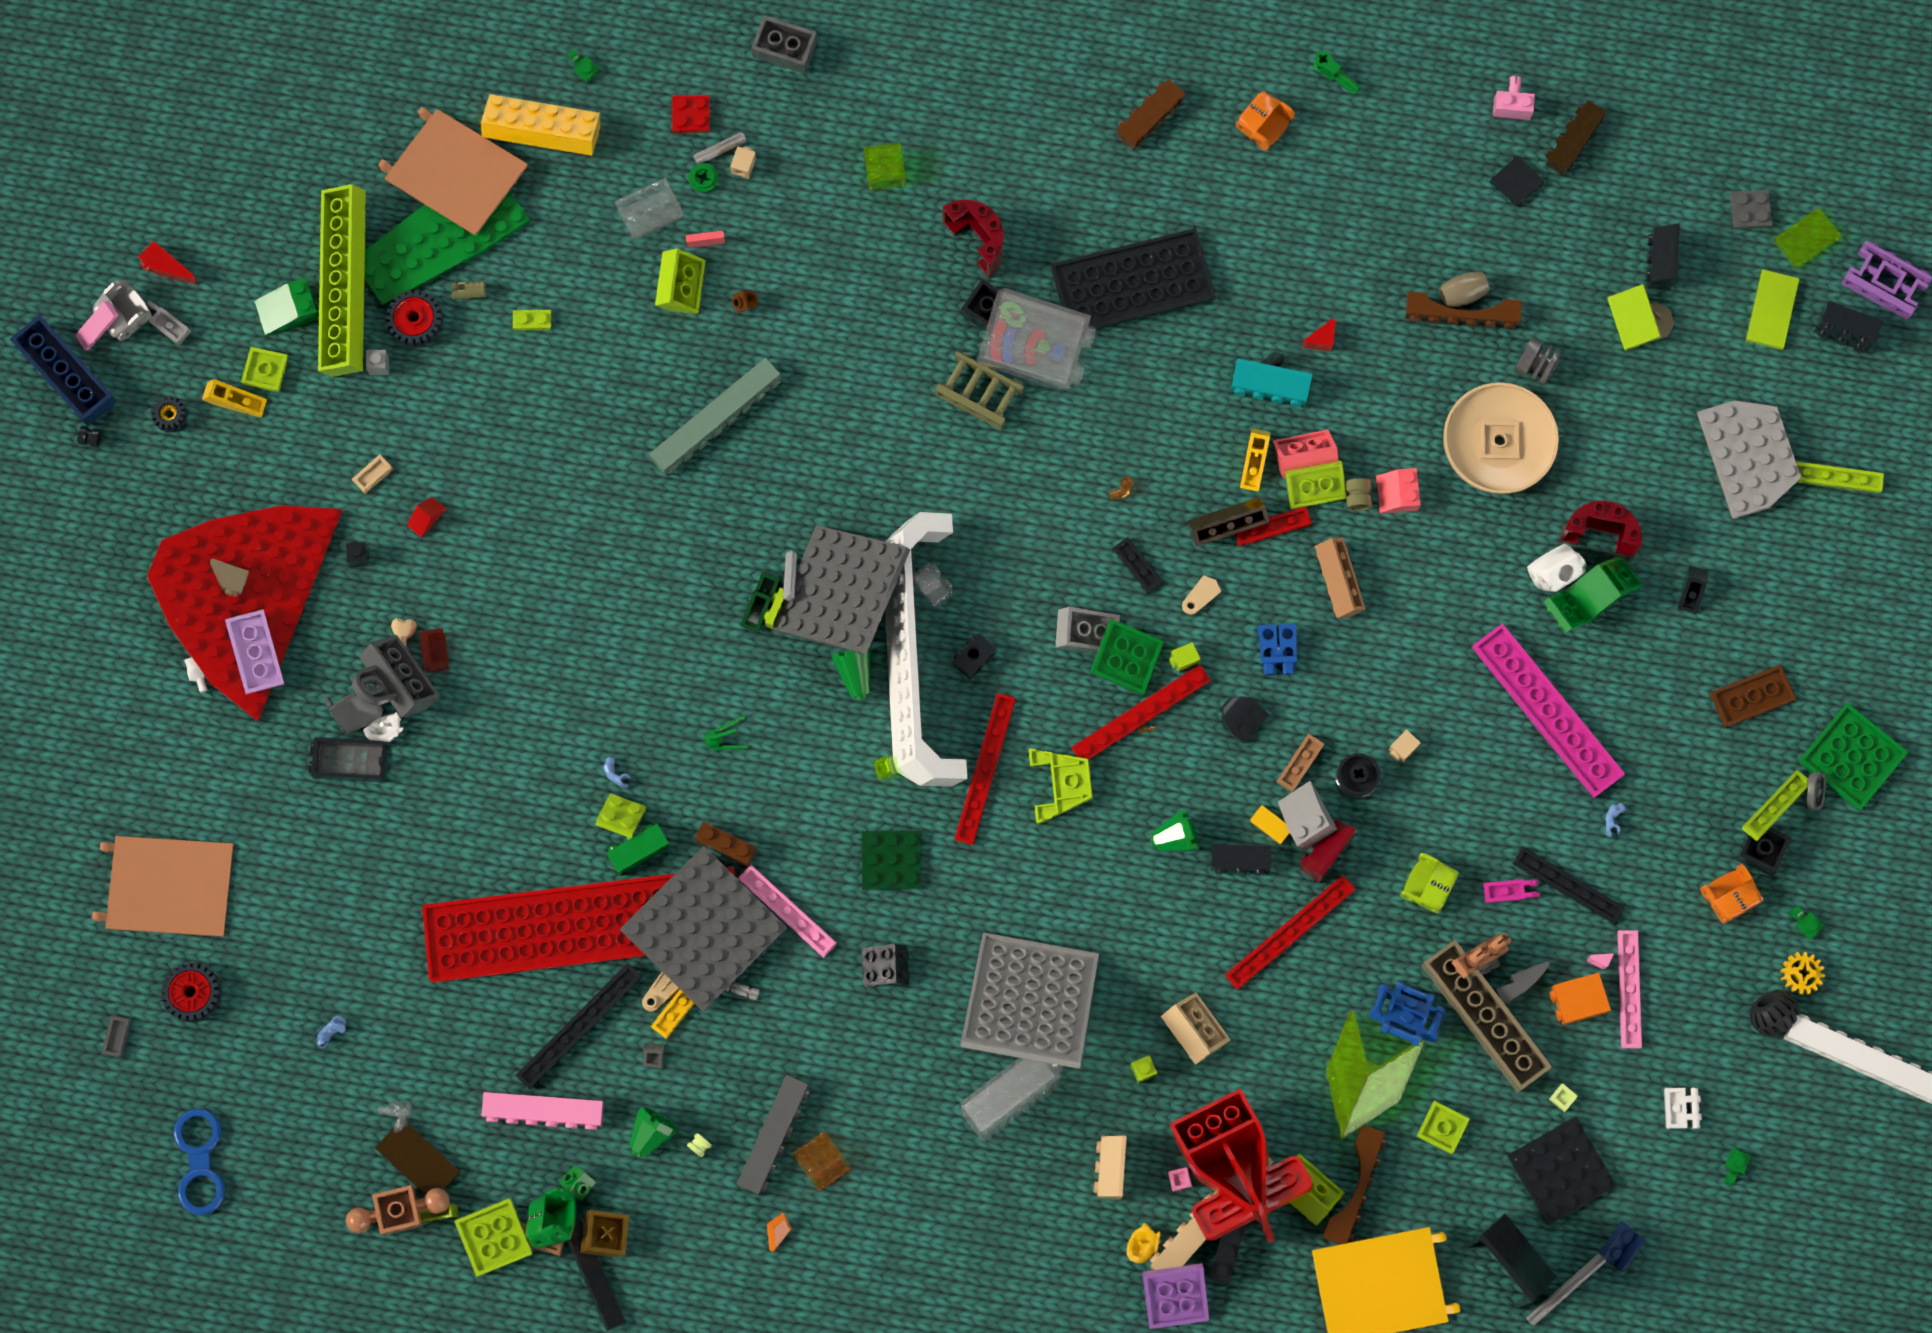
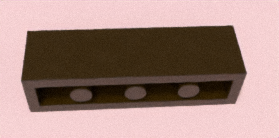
(1576, 137)
(1228, 521)

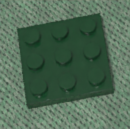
(891, 860)

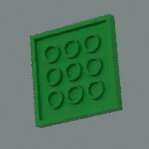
(1853, 756)

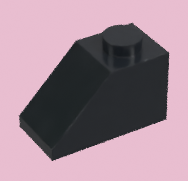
(1693, 589)

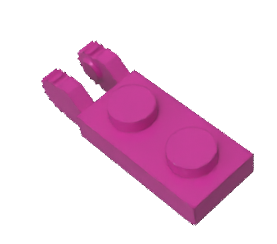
(1509, 891)

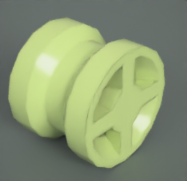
(699, 1145)

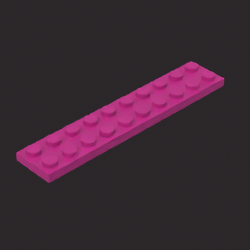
(1548, 710)

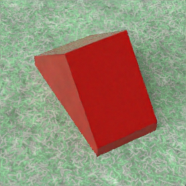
(1322, 338)
(425, 516)

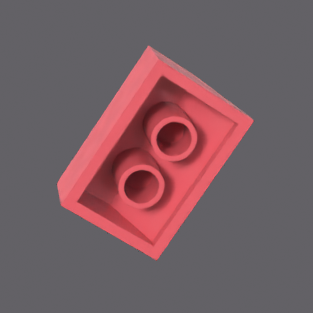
(1305, 451)

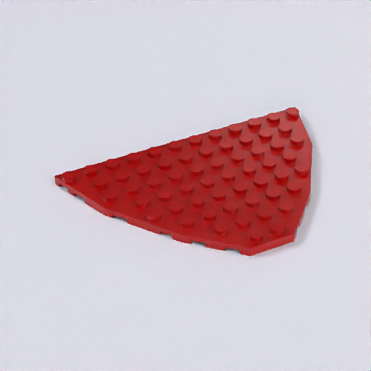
(283, 555)

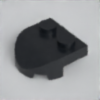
(1242, 717)

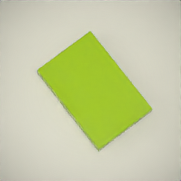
(1634, 317)
(1315, 484)

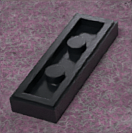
(1137, 565)

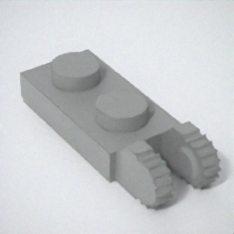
(168, 324)

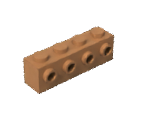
(1340, 577)

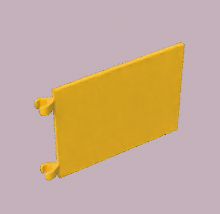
(1382, 1283)

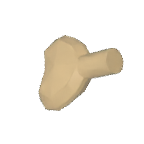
(403, 629)

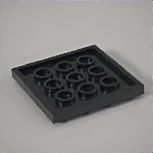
(1561, 1170)

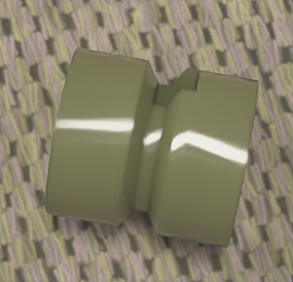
(1358, 494)

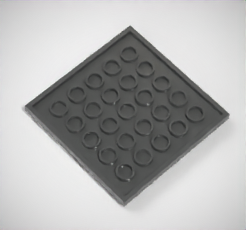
(841, 589)
(703, 929)

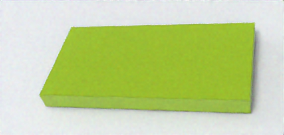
(1772, 309)

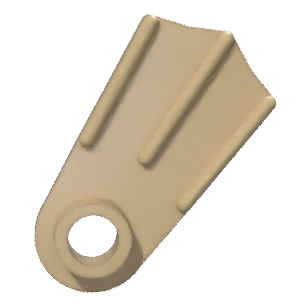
(1201, 595)
(660, 991)

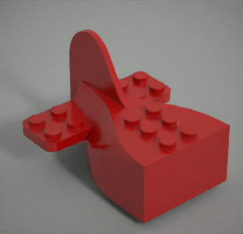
(1232, 1157)

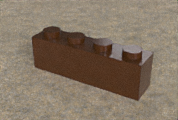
(1150, 114)

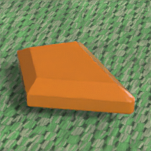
(777, 1231)

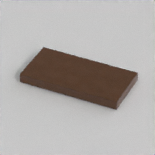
(1752, 696)

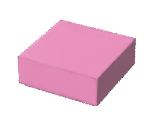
(1179, 1179)

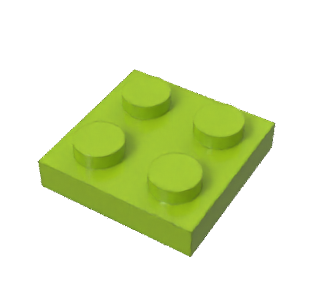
(264, 369)
(620, 815)
(1442, 1127)

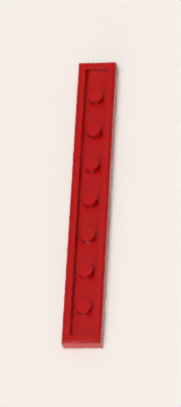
(985, 769)
(1290, 932)

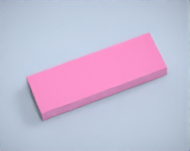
(96, 325)

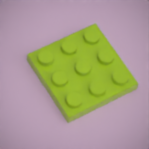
(493, 1237)

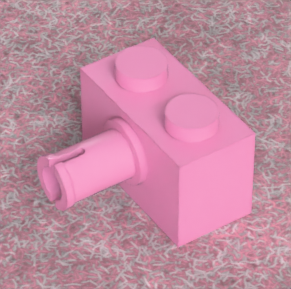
(1513, 103)

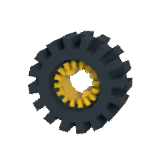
(162, 420)

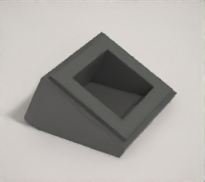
(653, 1055)

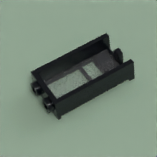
(348, 759)

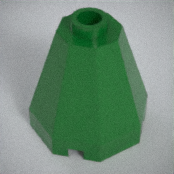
(1176, 834)
(650, 1132)

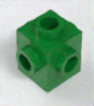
(577, 1182)

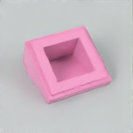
(1601, 960)

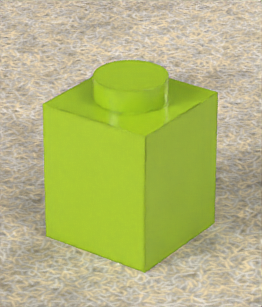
(1184, 657)
(1143, 1069)

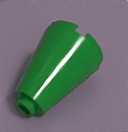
(854, 671)

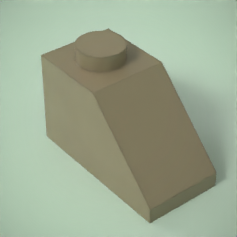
(229, 577)

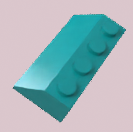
(1271, 383)

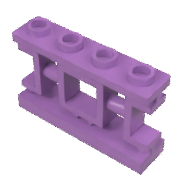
(1881, 293)

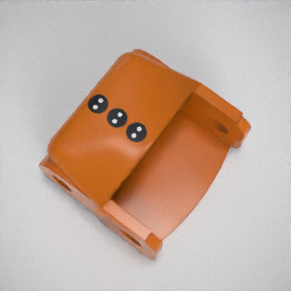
(1265, 120)
(1732, 894)

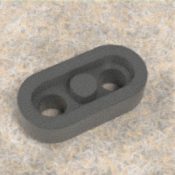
(1816, 791)

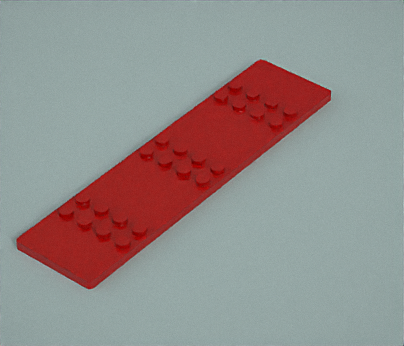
(534, 929)

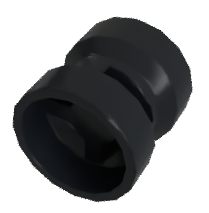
(89, 436)

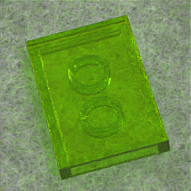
(1807, 238)

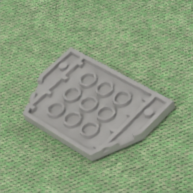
(1749, 455)

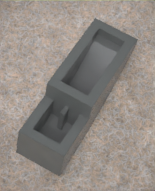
(1521, 982)

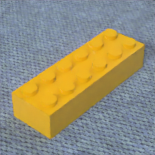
(540, 124)

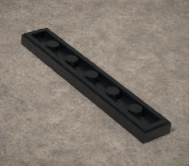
(1568, 885)
(596, 1281)

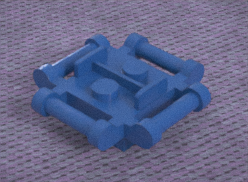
(1406, 1015)

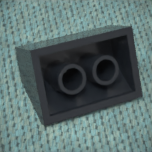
(1663, 257)

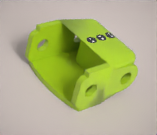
(1429, 883)

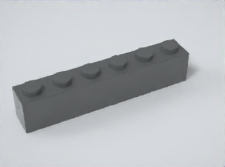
(772, 1135)

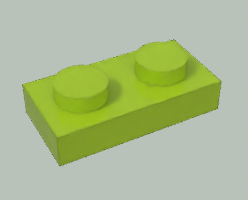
(531, 320)
(771, 614)

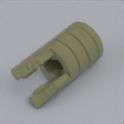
(468, 290)

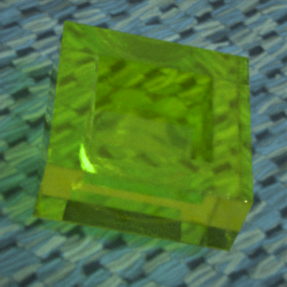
(885, 767)

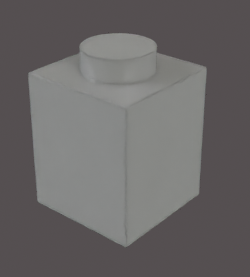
(377, 362)

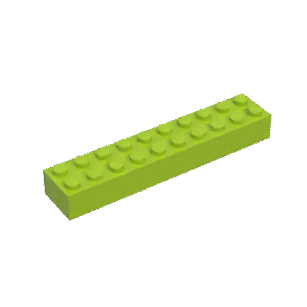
(341, 280)

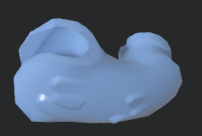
(609, 770)
(1613, 812)
(334, 1026)

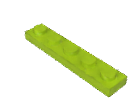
(1840, 477)
(1776, 805)

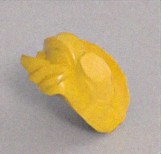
(1142, 1244)

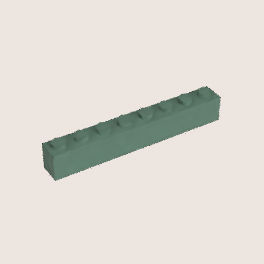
(715, 416)

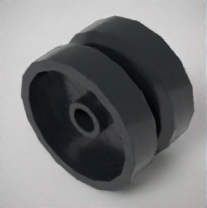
(1360, 765)

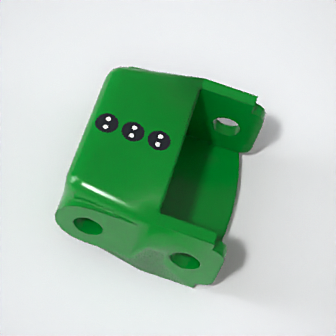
(551, 1218)

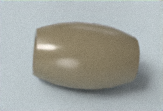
(1464, 289)

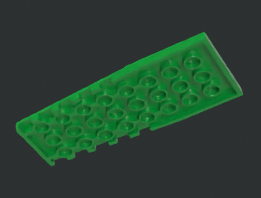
(430, 245)

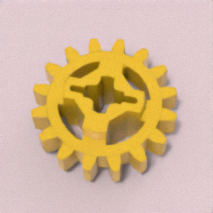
(1801, 982)

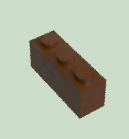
(725, 844)

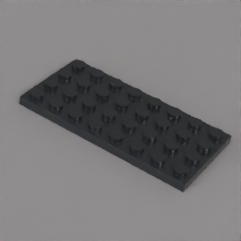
(1135, 279)

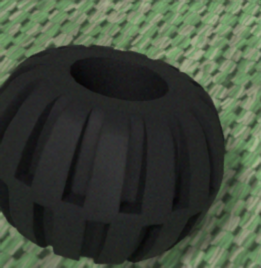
(1774, 1013)

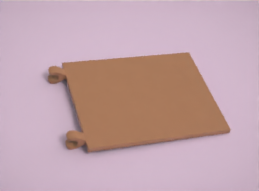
(454, 171)
(167, 886)

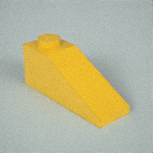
(233, 398)
(1255, 459)

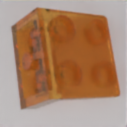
(821, 1161)

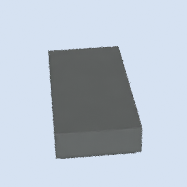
(116, 1036)

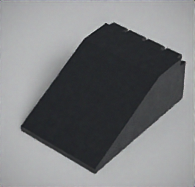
(1516, 1257)

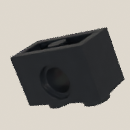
(972, 667)

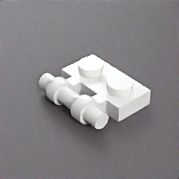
(1676, 1111)

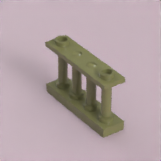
(963, 400)

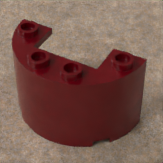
(984, 223)
(1606, 518)

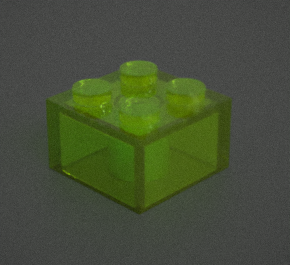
(884, 166)

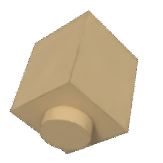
(743, 162)
(1404, 746)

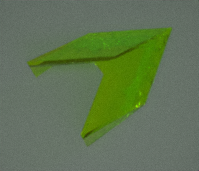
(1361, 1087)

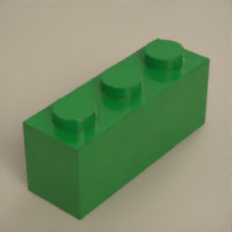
(637, 849)

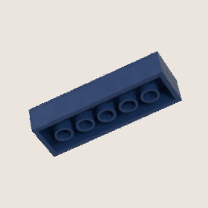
(63, 370)

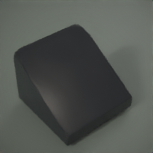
(1274, 359)

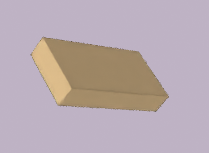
(372, 474)

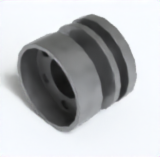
(1537, 360)

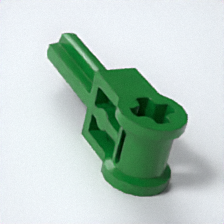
(1333, 71)

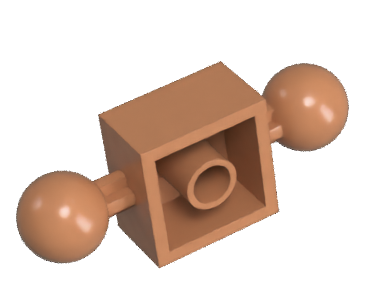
(397, 1210)

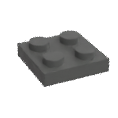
(1750, 209)

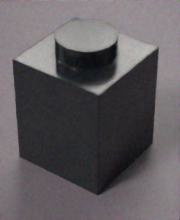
(357, 554)

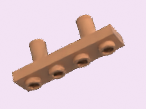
(1482, 955)

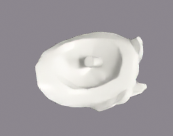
(384, 728)

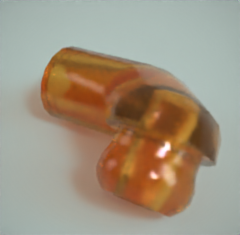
(1124, 489)

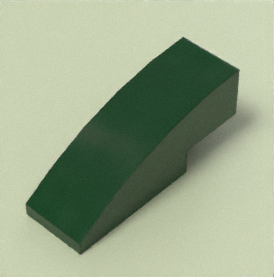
(760, 601)

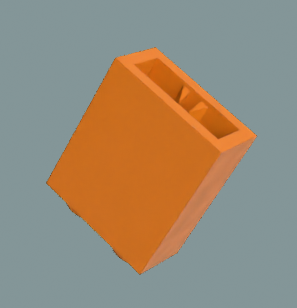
(1580, 999)

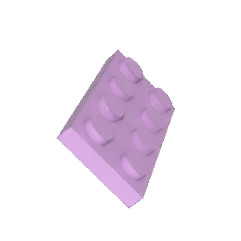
(254, 652)

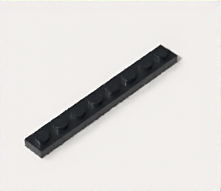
(578, 1026)

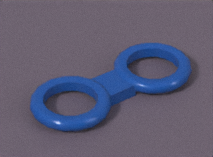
(199, 1161)

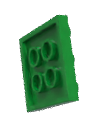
(1126, 657)

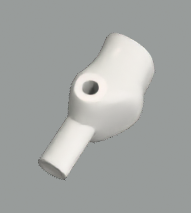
(195, 674)

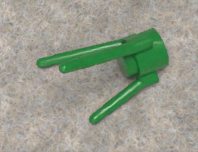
(714, 736)

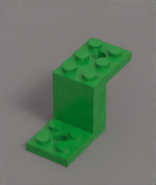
(1593, 594)

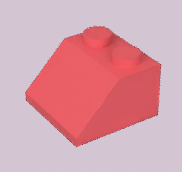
(1398, 491)

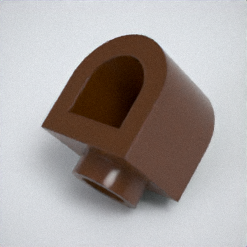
(744, 300)

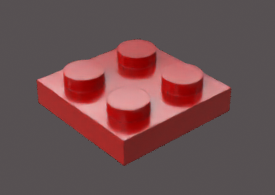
(690, 114)

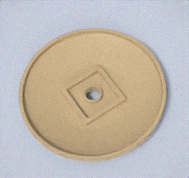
(1517, 418)

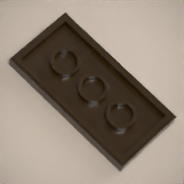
(417, 1159)

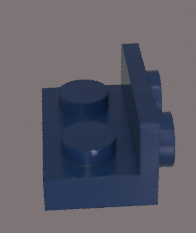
(1622, 1246)

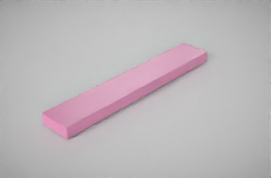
(787, 911)
(1629, 989)

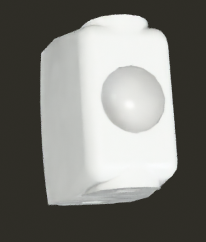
(1557, 568)

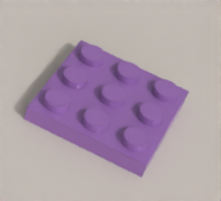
(1175, 1296)

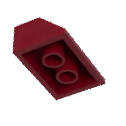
(1326, 851)

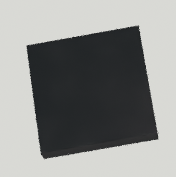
(1517, 180)

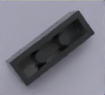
(1240, 859)
(1226, 1255)

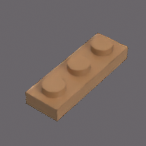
(1300, 763)

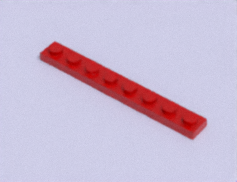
(1141, 713)

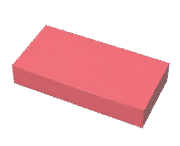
(705, 239)

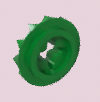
(700, 170)

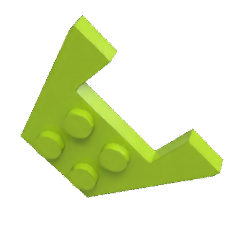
(1070, 782)

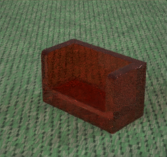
(434, 650)

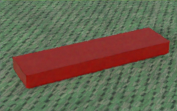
(1277, 525)

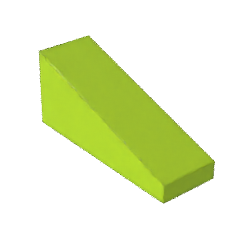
(450, 1212)

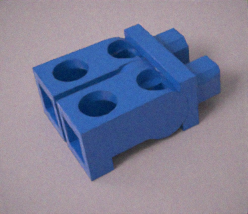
(1278, 654)

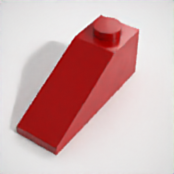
(163, 264)

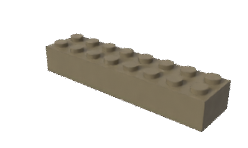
(1487, 1019)

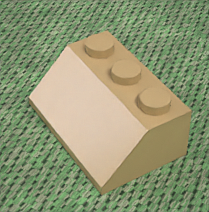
(1195, 1028)
(1110, 1167)

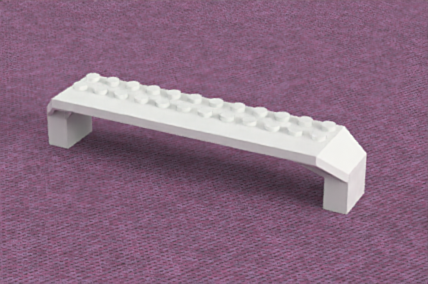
(910, 753)

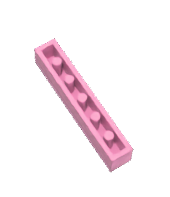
(542, 1110)

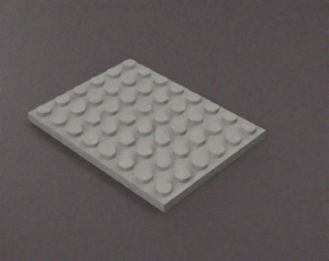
(1030, 1000)

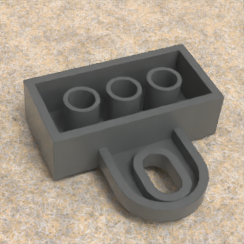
(395, 677)

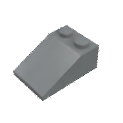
(1081, 628)
(1306, 816)

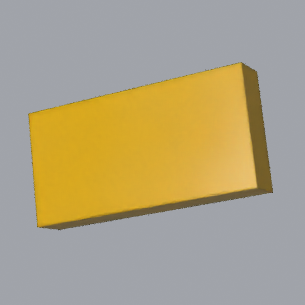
(1270, 824)

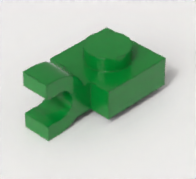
(584, 67)
(1808, 923)
(1737, 1164)

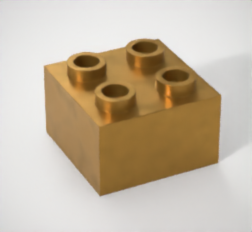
(604, 1234)

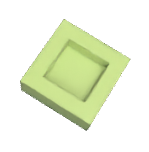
(1563, 1097)

